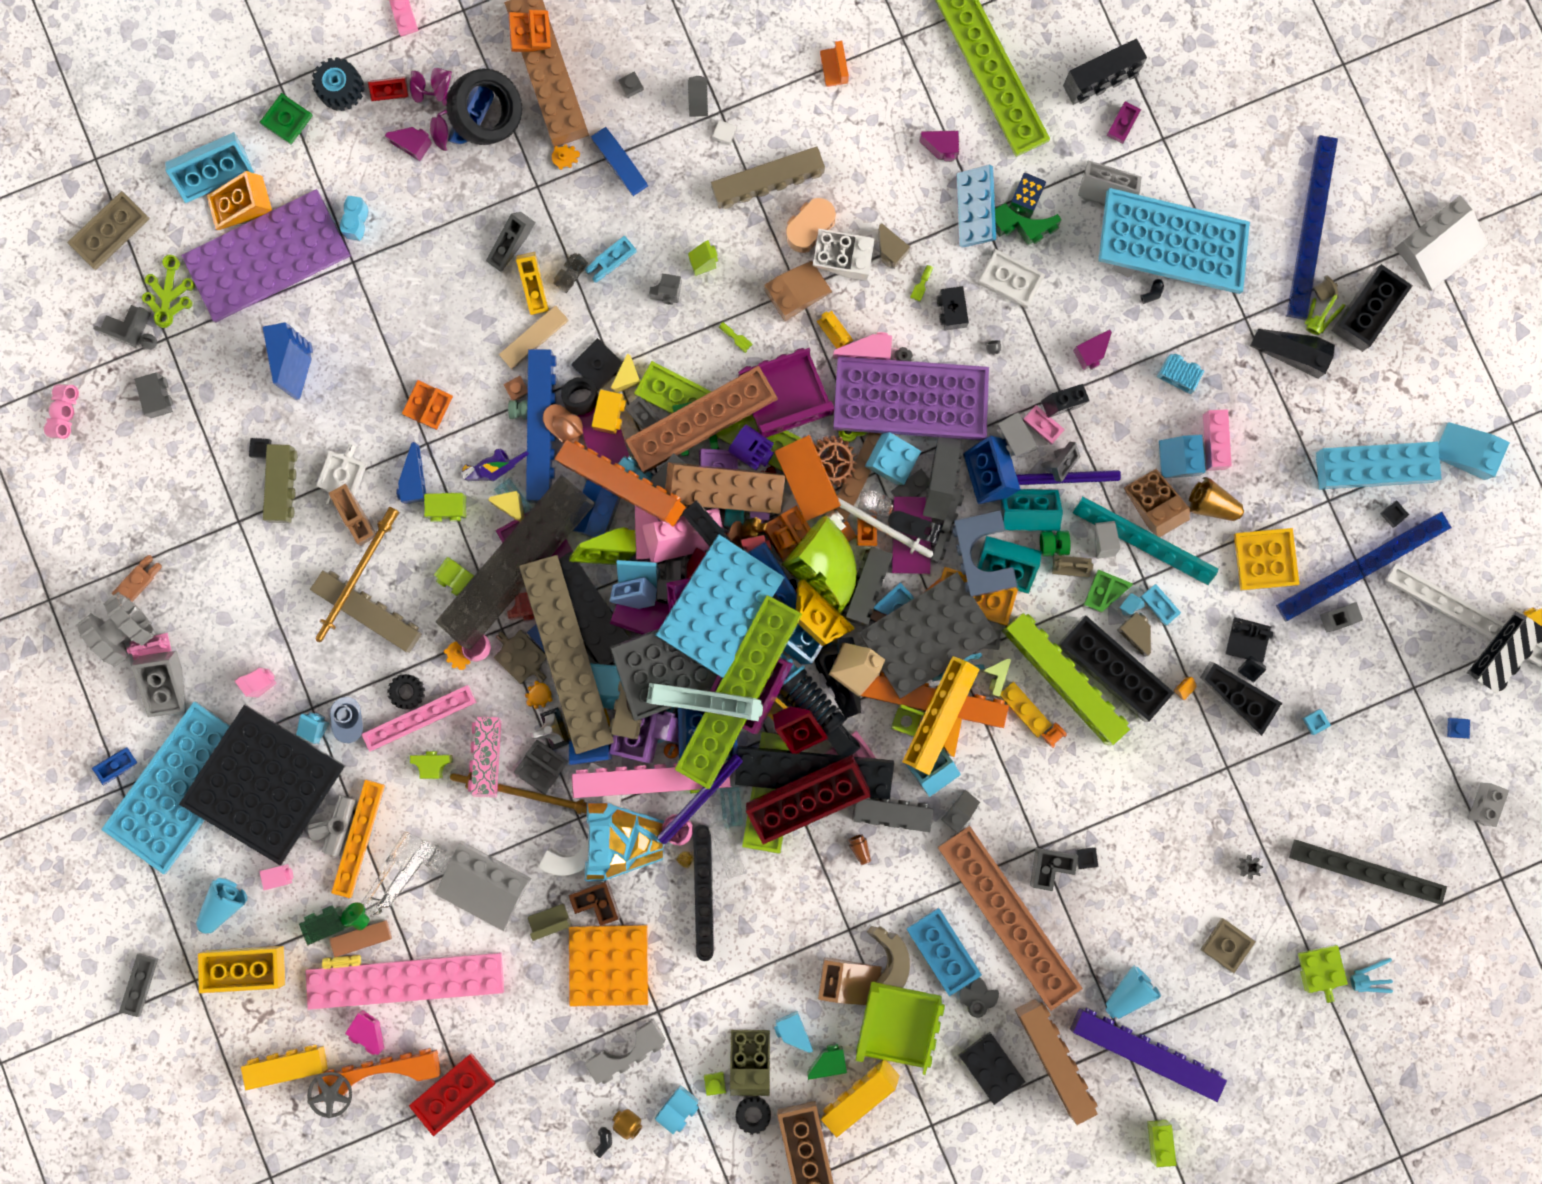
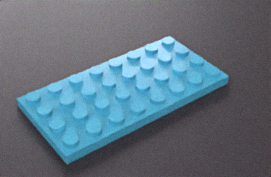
(1174, 241)
(150, 814)

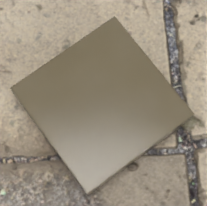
(1228, 945)

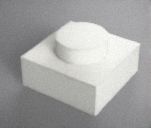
(837, 518)

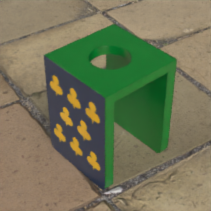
(1027, 195)

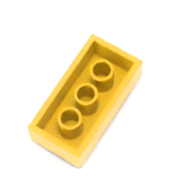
(241, 969)

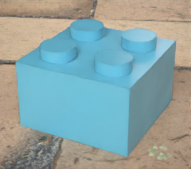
(893, 458)

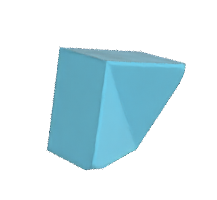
(1131, 604)

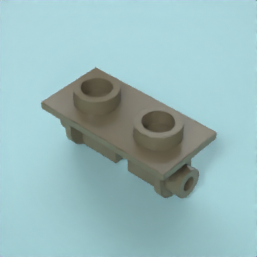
(1072, 566)

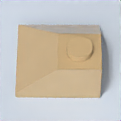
(856, 667)

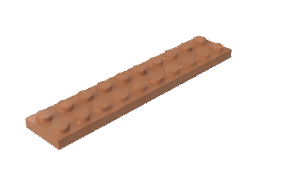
(1010, 918)

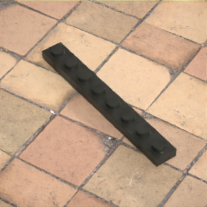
(1368, 872)

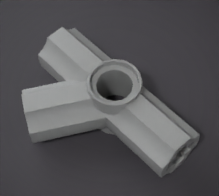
(327, 828)

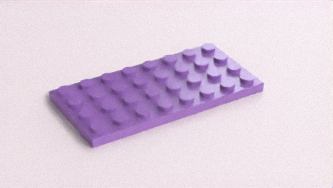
(265, 255)
(911, 398)

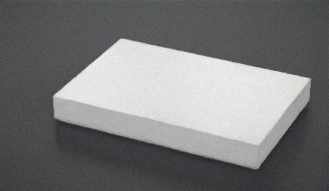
(1011, 278)

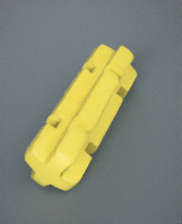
(343, 961)

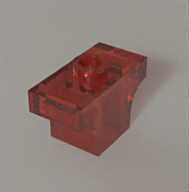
(521, 609)

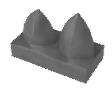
(1065, 461)

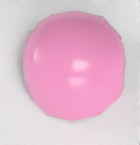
(479, 650)
(683, 834)

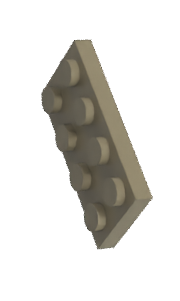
(108, 230)

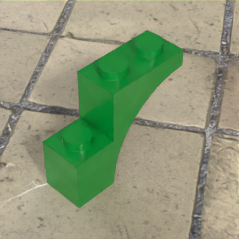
(1030, 229)

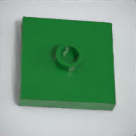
(286, 118)

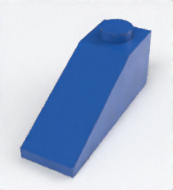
(412, 480)

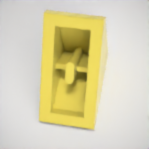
(626, 377)
(510, 504)

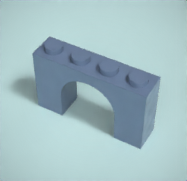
(968, 532)

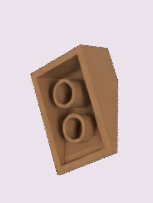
(796, 290)

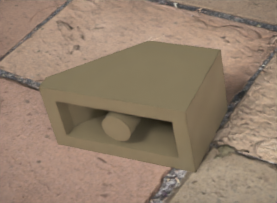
(891, 247)
(1137, 633)

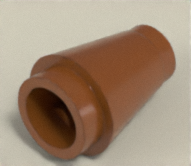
(859, 847)

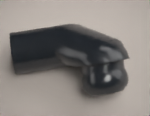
(1155, 292)

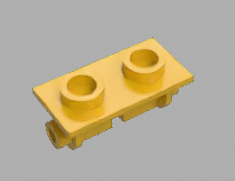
(834, 330)

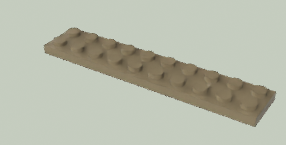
(566, 654)

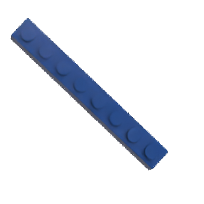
(539, 438)

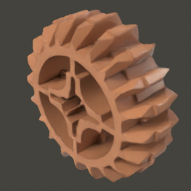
(832, 454)

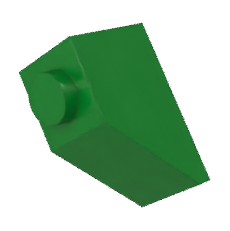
(828, 1063)

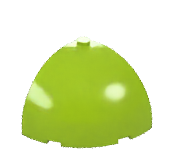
(825, 563)

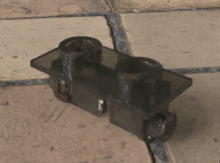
(574, 265)

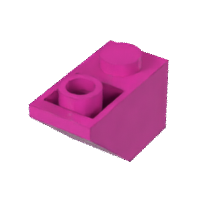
(367, 1032)

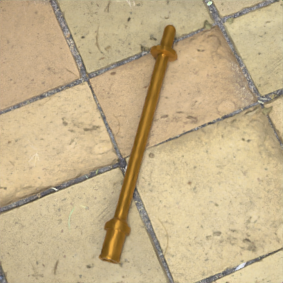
(383, 527)
(579, 806)

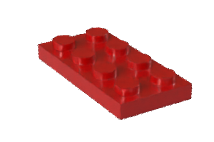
(452, 1094)

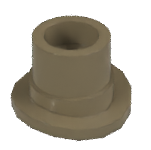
(1326, 289)

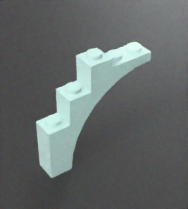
(706, 701)

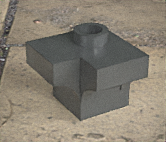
(667, 290)

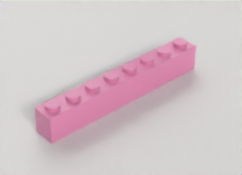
(632, 781)

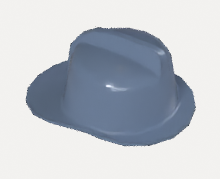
(346, 720)

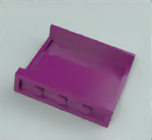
(798, 393)

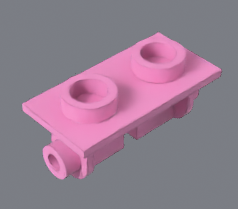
(157, 644)

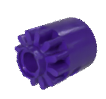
(751, 448)

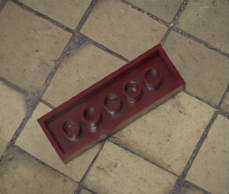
(807, 799)

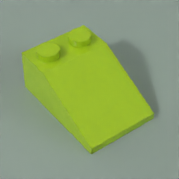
(607, 548)

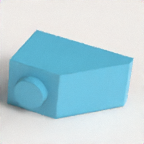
(793, 1032)

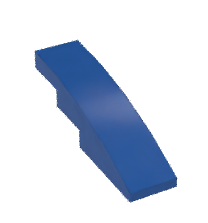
(619, 161)

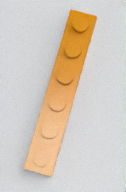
(358, 839)

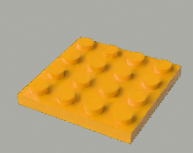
(608, 965)

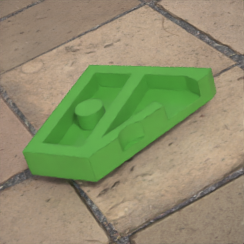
(1105, 590)

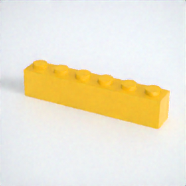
(940, 715)

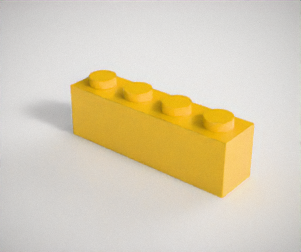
(284, 1068)

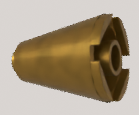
(1213, 501)

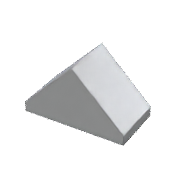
(1106, 539)

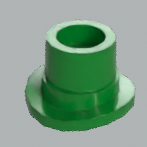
(355, 916)

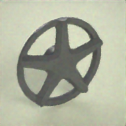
(329, 1095)

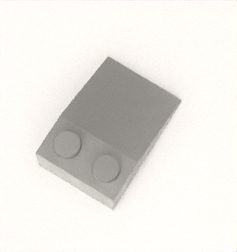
(160, 683)

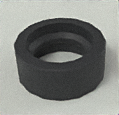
(577, 384)

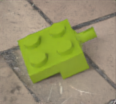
(1322, 970)

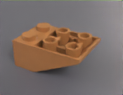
(1157, 503)
(846, 981)

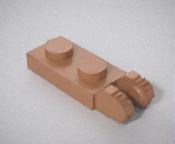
(138, 579)

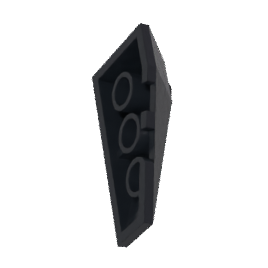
(1300, 351)

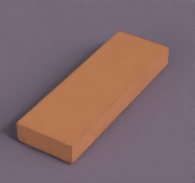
(360, 939)

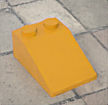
(239, 201)

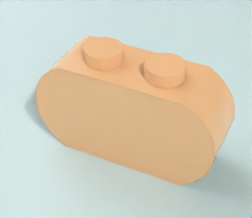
(804, 227)

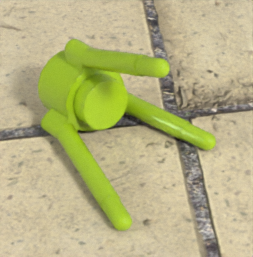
(1316, 325)

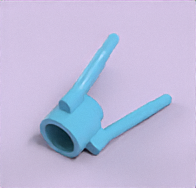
(1362, 982)

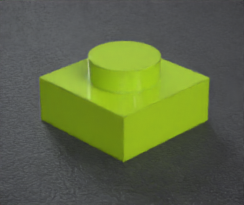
(714, 1083)

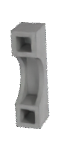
(604, 1065)

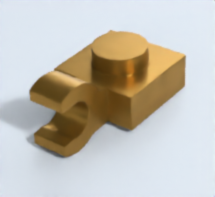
(752, 527)

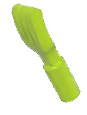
(919, 289)
(740, 341)

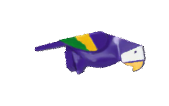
(491, 467)

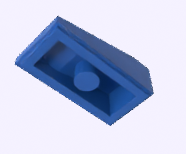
(114, 766)

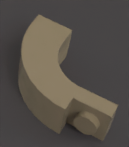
(898, 958)

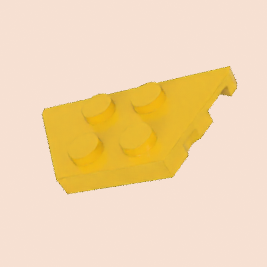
(819, 616)

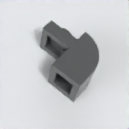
(698, 96)
(678, 573)

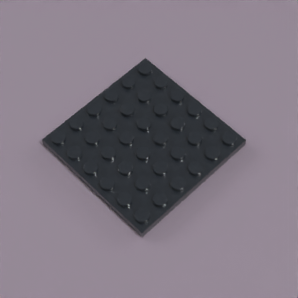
(262, 784)

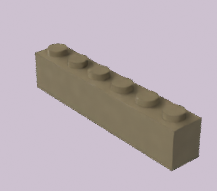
(768, 177)
(368, 612)

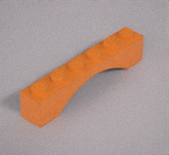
(417, 1066)

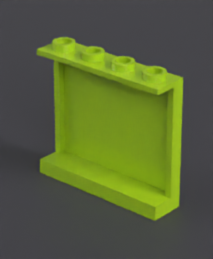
(900, 1025)

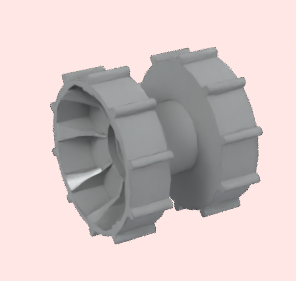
(107, 637)

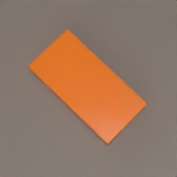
(807, 478)

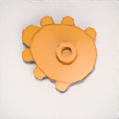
(565, 156)
(456, 656)
(538, 695)

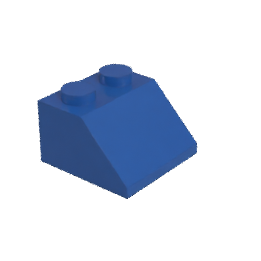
(597, 754)

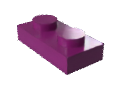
(1123, 122)

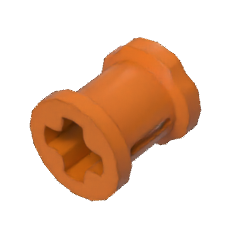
(784, 538)
(1054, 735)

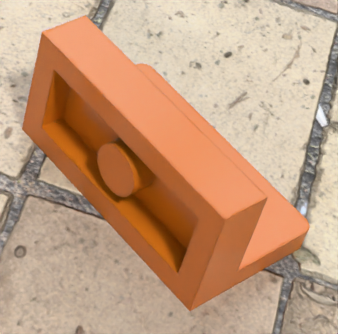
(834, 65)

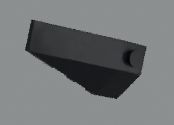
(846, 700)

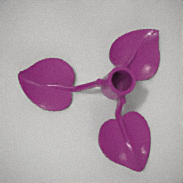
(440, 82)

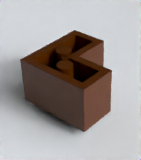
(597, 897)

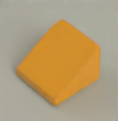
(1185, 688)

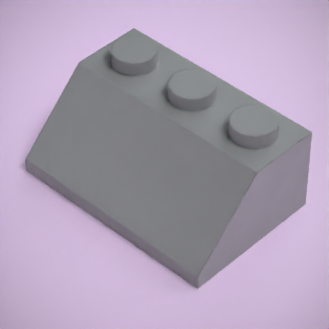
(1099, 178)

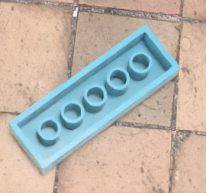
(1378, 465)

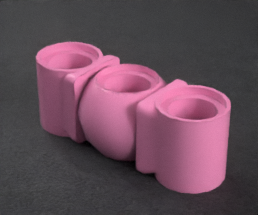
(60, 420)

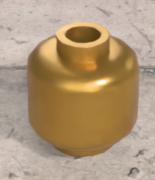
(627, 1124)

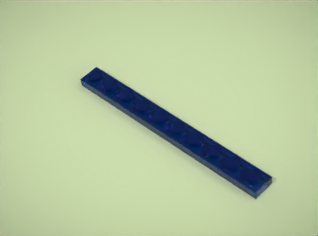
(1312, 227)
(1363, 566)

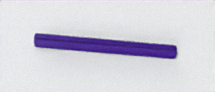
(1072, 477)
(698, 800)

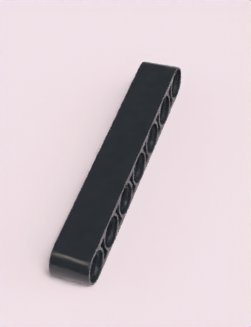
(700, 921)

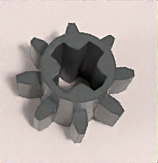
(1254, 865)

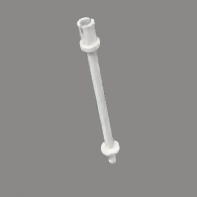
(914, 545)

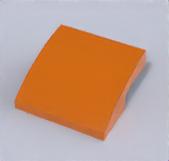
(529, 31)
(427, 405)
(797, 528)

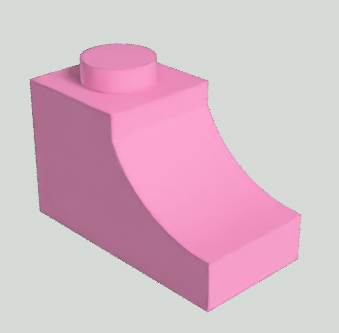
(256, 683)

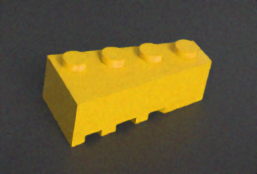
(860, 1098)

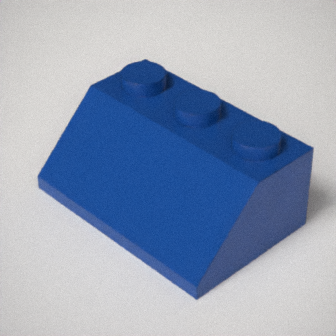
(991, 470)
(601, 515)

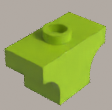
(431, 764)

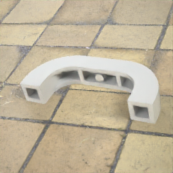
(566, 865)

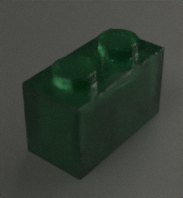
(323, 925)

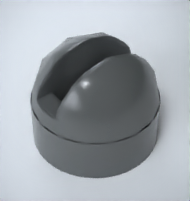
(148, 345)
(993, 347)

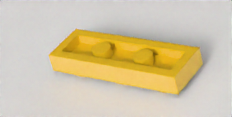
(1025, 709)

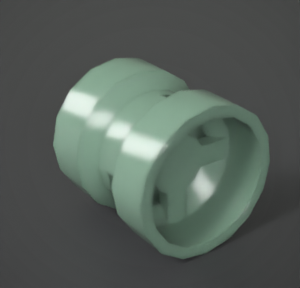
(517, 409)

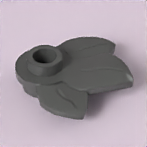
(978, 995)

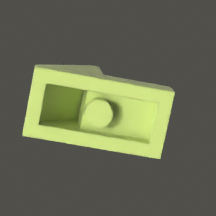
(999, 671)

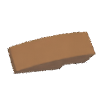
(352, 514)

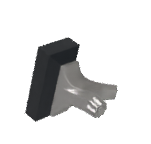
(553, 729)

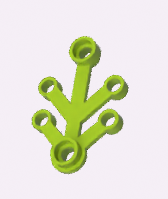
(167, 295)

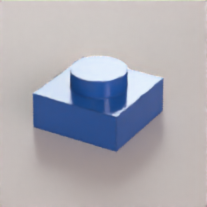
(1458, 728)

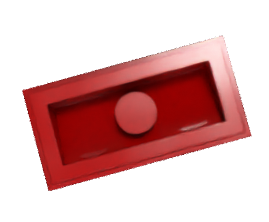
(388, 88)

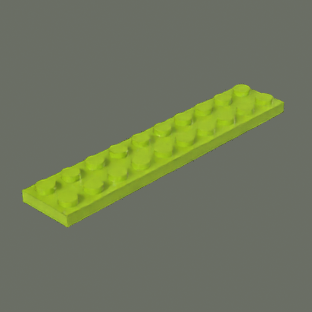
(994, 74)
(666, 388)
(745, 678)

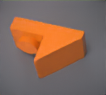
(866, 533)

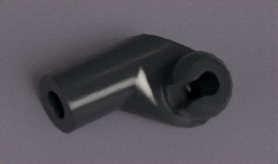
(605, 1142)

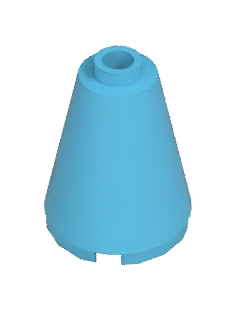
(220, 904)
(1132, 994)

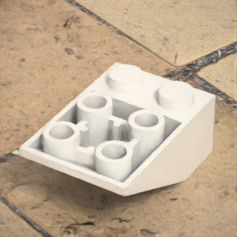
(844, 254)

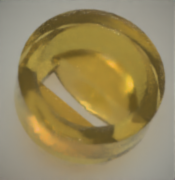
(685, 859)

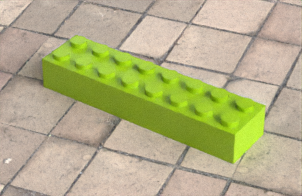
(1066, 679)

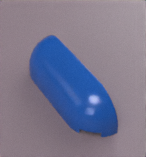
(477, 106)

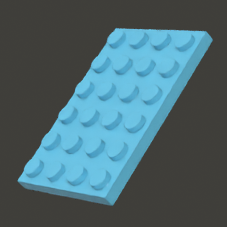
(719, 605)

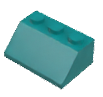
(1032, 510)
(1000, 555)

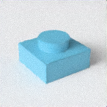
(1316, 721)

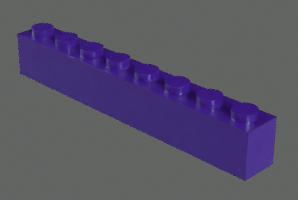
(1149, 1055)

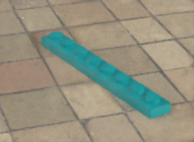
(1148, 541)

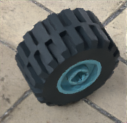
(338, 84)

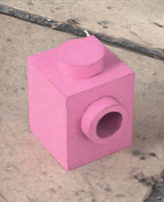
(276, 877)

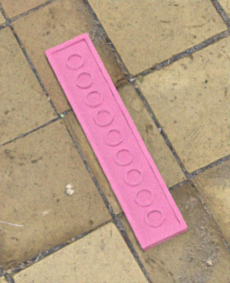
(405, 981)

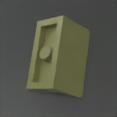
(549, 921)

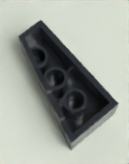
(1246, 700)

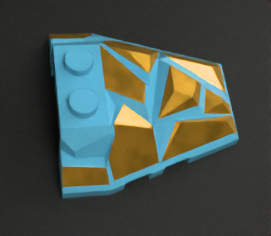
(620, 841)

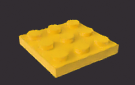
(1266, 559)

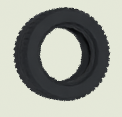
(510, 106)

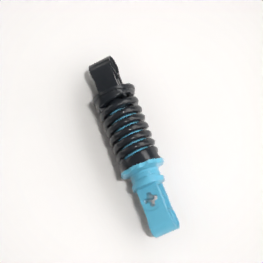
(806, 696)

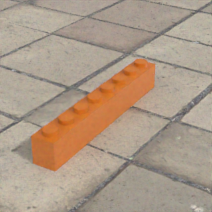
(622, 484)
(974, 708)

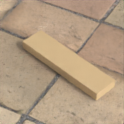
(533, 337)

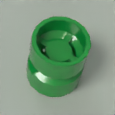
(1048, 543)

